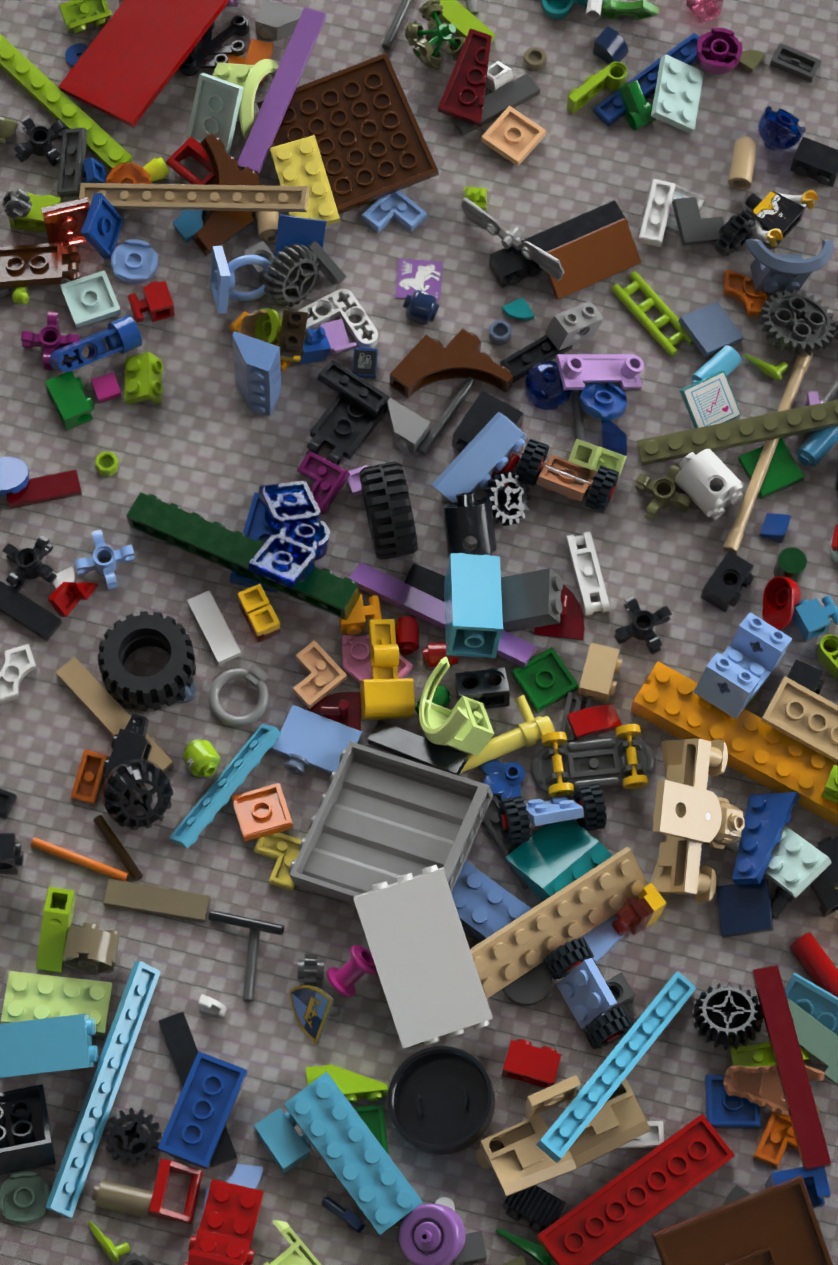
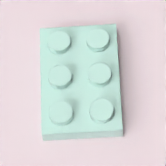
(677, 93)
(215, 110)
(795, 863)

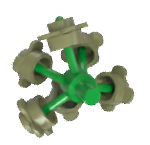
(437, 32)

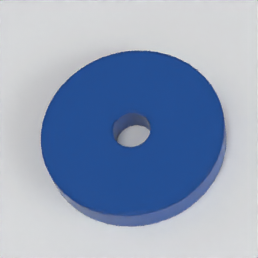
(72, 53)

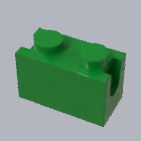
(69, 400)

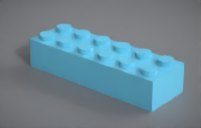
(352, 1153)

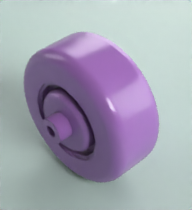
(432, 1235)

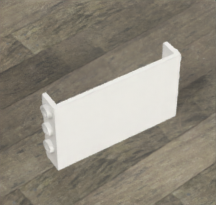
(423, 957)

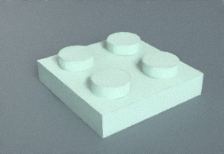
(90, 299)

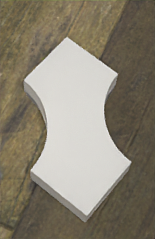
(17, 665)

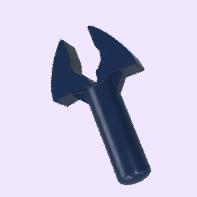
(352, 1220)

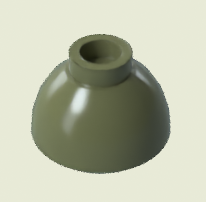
(7, 129)

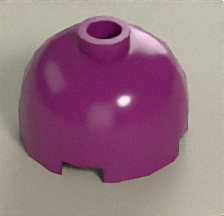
(718, 51)

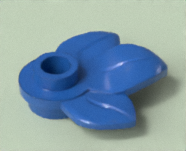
(499, 779)

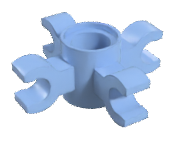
(85, 565)

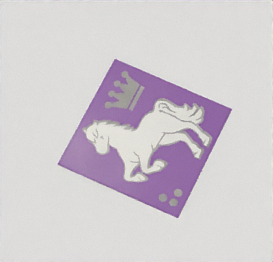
(418, 275)

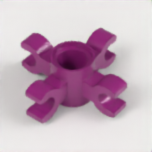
(51, 331)

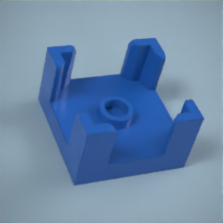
(815, 1182)

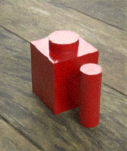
(156, 301)

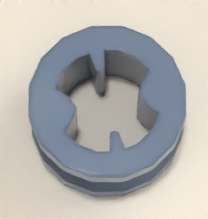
(296, 764)

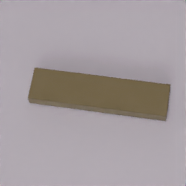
(156, 900)

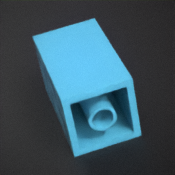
(473, 605)
(47, 1045)

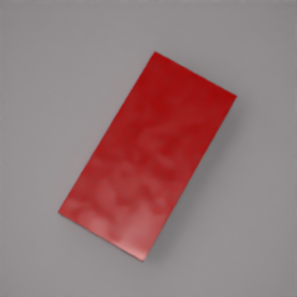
(138, 54)

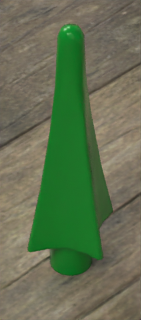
(533, 1249)

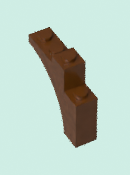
(224, 224)
(459, 359)

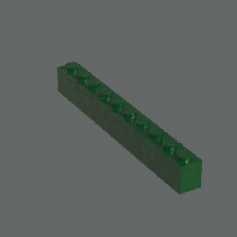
(235, 551)

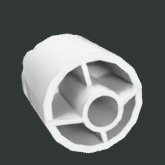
(702, 478)

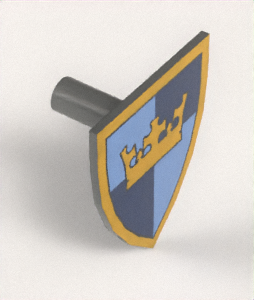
(312, 1009)

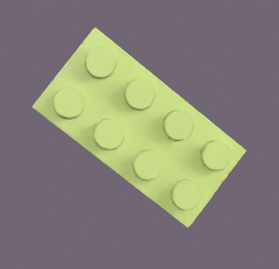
(47, 996)

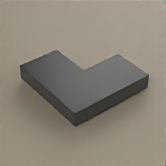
(690, 224)

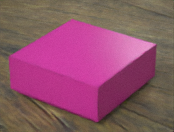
(106, 387)

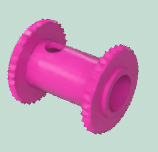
(360, 963)

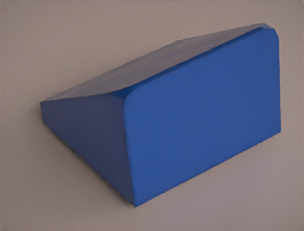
(775, 526)

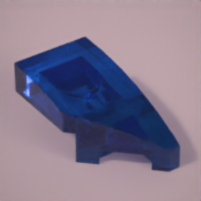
(613, 437)

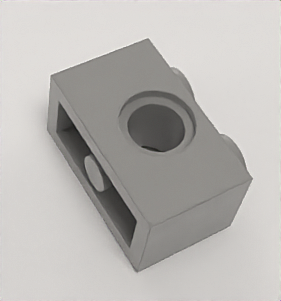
(574, 325)

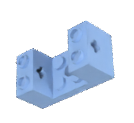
(744, 666)

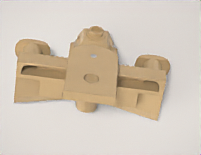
(691, 817)

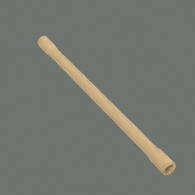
(736, 533)

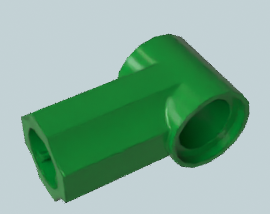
(638, 110)

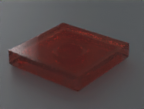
(65, 221)

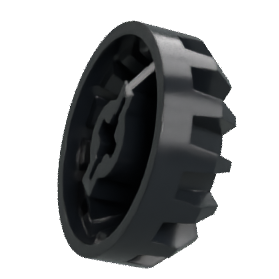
(131, 776)

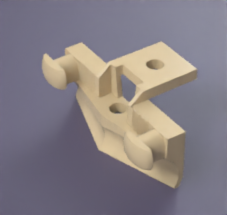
(523, 1164)

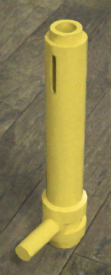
(525, 735)

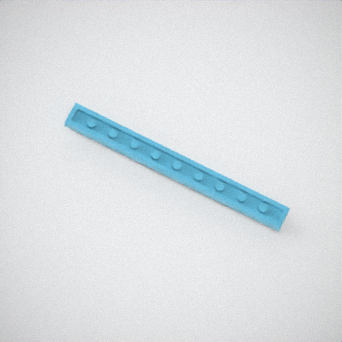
(616, 1067)
(102, 1090)

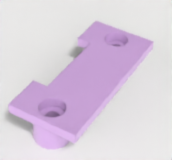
(600, 368)

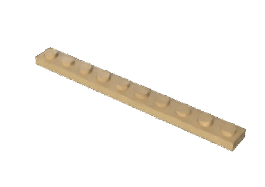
(200, 197)

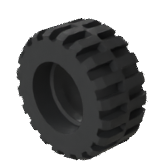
(388, 510)
(138, 633)

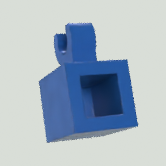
(315, 346)

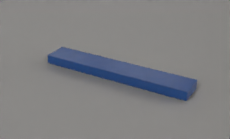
(613, 107)

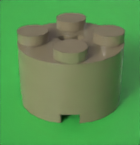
(91, 948)

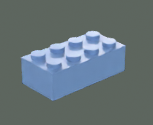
(483, 903)

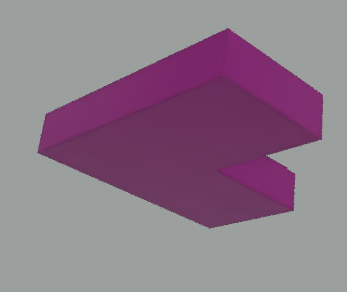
(327, 477)

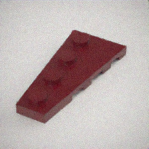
(467, 83)

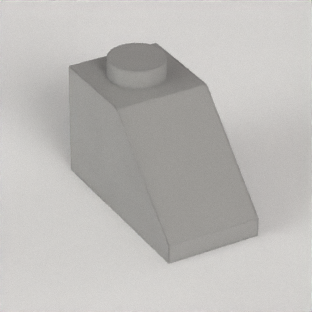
(276, 20)
(406, 427)

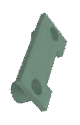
(816, 1040)

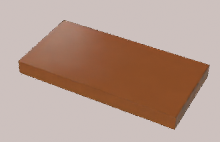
(594, 257)

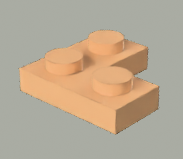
(323, 677)

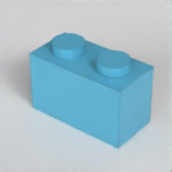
(282, 1140)

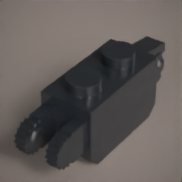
(129, 744)

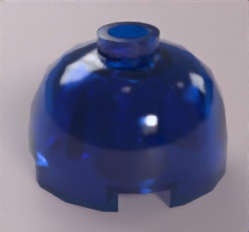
(779, 129)
(545, 386)

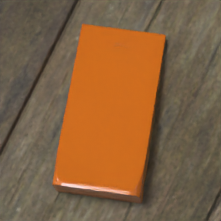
(89, 777)

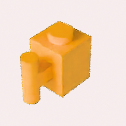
(357, 619)

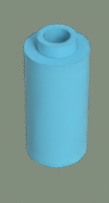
(725, 360)

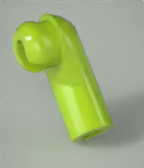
(20, 295)

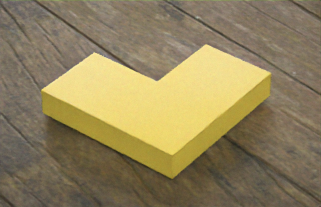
(284, 850)

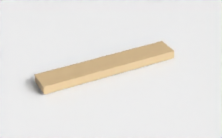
(103, 705)

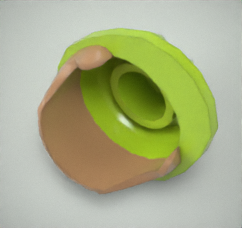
(262, 325)

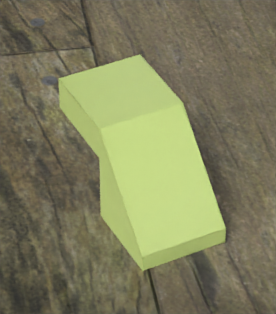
(593, 457)

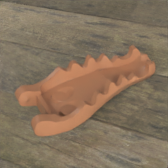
(762, 1085)

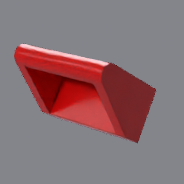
(195, 150)
(160, 1189)

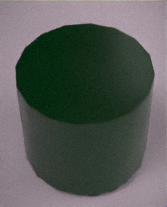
(790, 564)

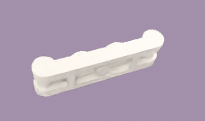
(587, 573)

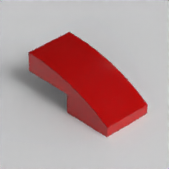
(593, 720)

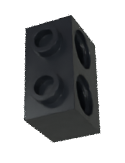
(484, 686)

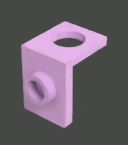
(337, 336)

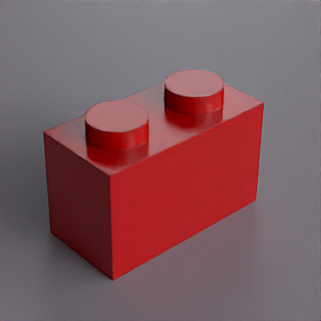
(531, 1063)

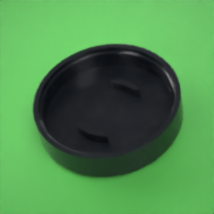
(441, 1100)

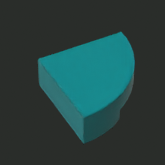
(518, 310)

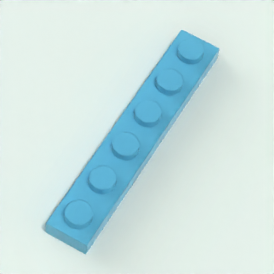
(225, 785)

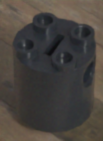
(466, 519)

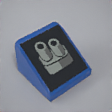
(365, 362)

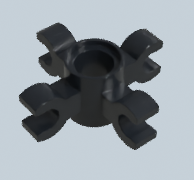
(38, 133)
(32, 570)
(633, 630)

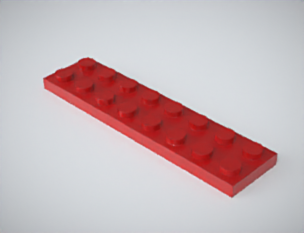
(636, 1195)

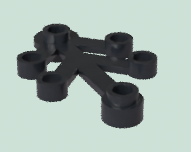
(239, 27)

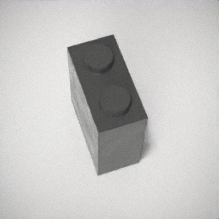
(531, 599)

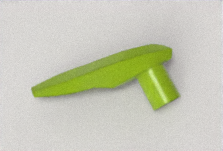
(768, 369)
(111, 1251)

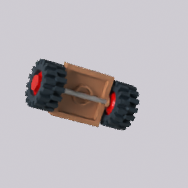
(566, 477)

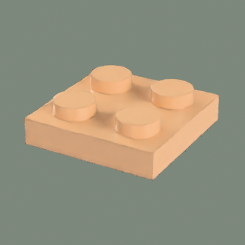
(513, 136)

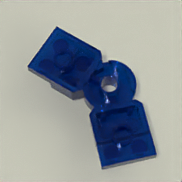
(298, 533)

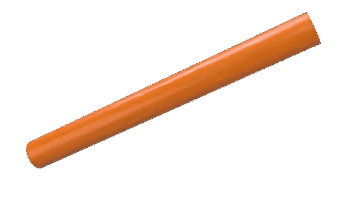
(79, 859)

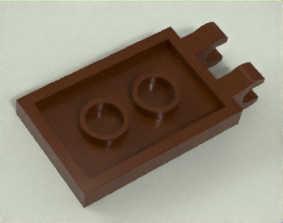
(38, 264)

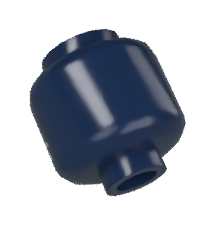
(420, 307)

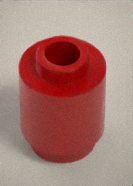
(407, 635)
(436, 652)

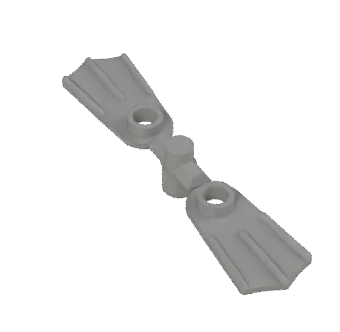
(513, 238)

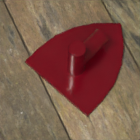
(571, 619)
(341, 707)

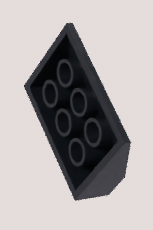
(25, 1130)

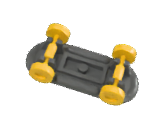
(604, 761)

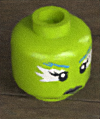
(201, 758)

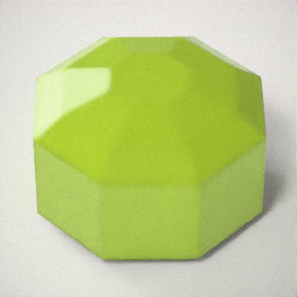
(106, 463)

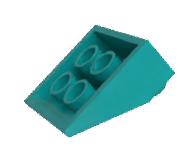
(556, 857)

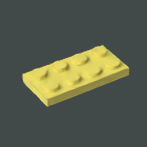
(301, 165)

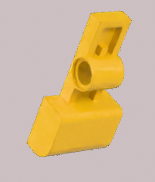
(385, 694)

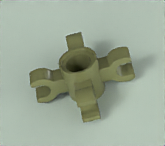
(659, 501)

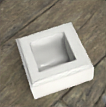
(498, 75)

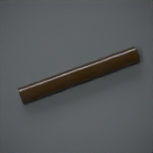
(118, 848)

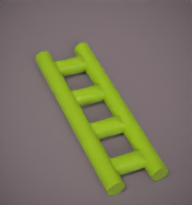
(653, 300)

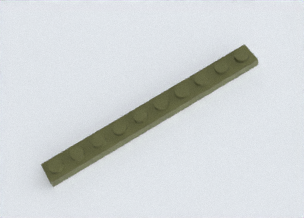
(739, 432)

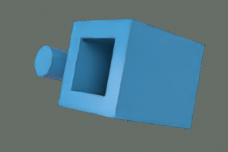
(813, 619)

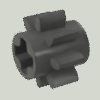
(16, 204)
(310, 969)

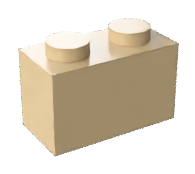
(599, 672)

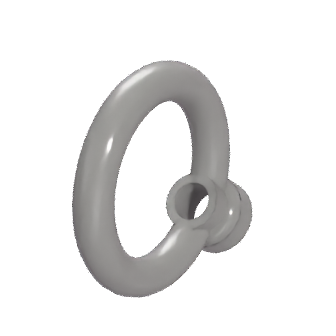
(256, 678)

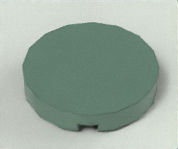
(24, 1198)

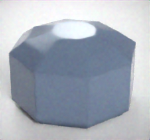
(499, 332)

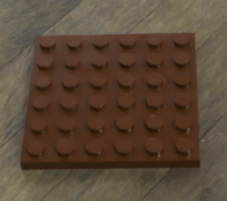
(361, 131)

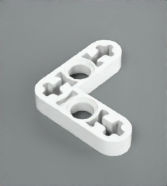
(338, 309)

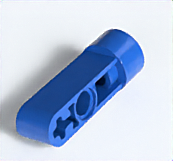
(119, 337)

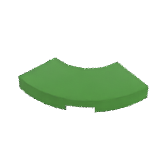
(638, 9)

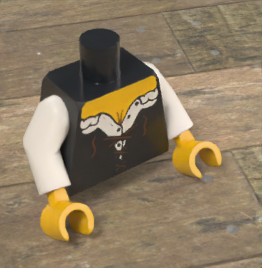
(778, 214)

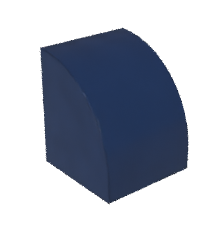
(610, 46)

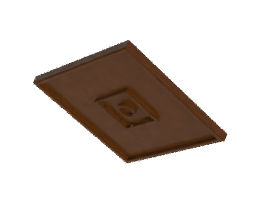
(758, 1229)

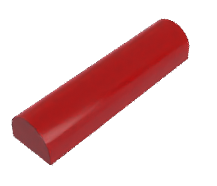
(816, 963)

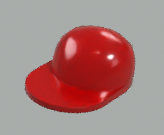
(779, 600)

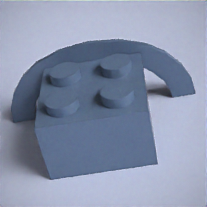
(784, 271)

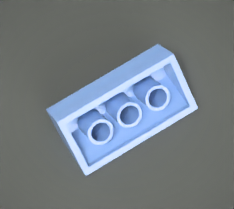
(481, 458)

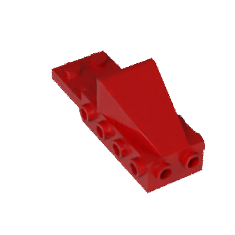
(226, 1226)

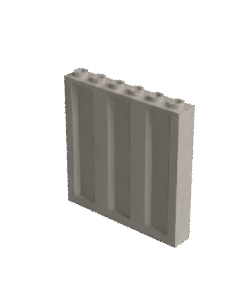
(386, 822)

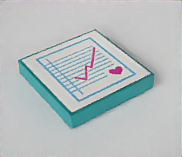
(710, 401)

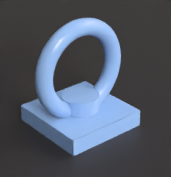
(223, 278)

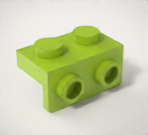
(81, 13)
(143, 378)

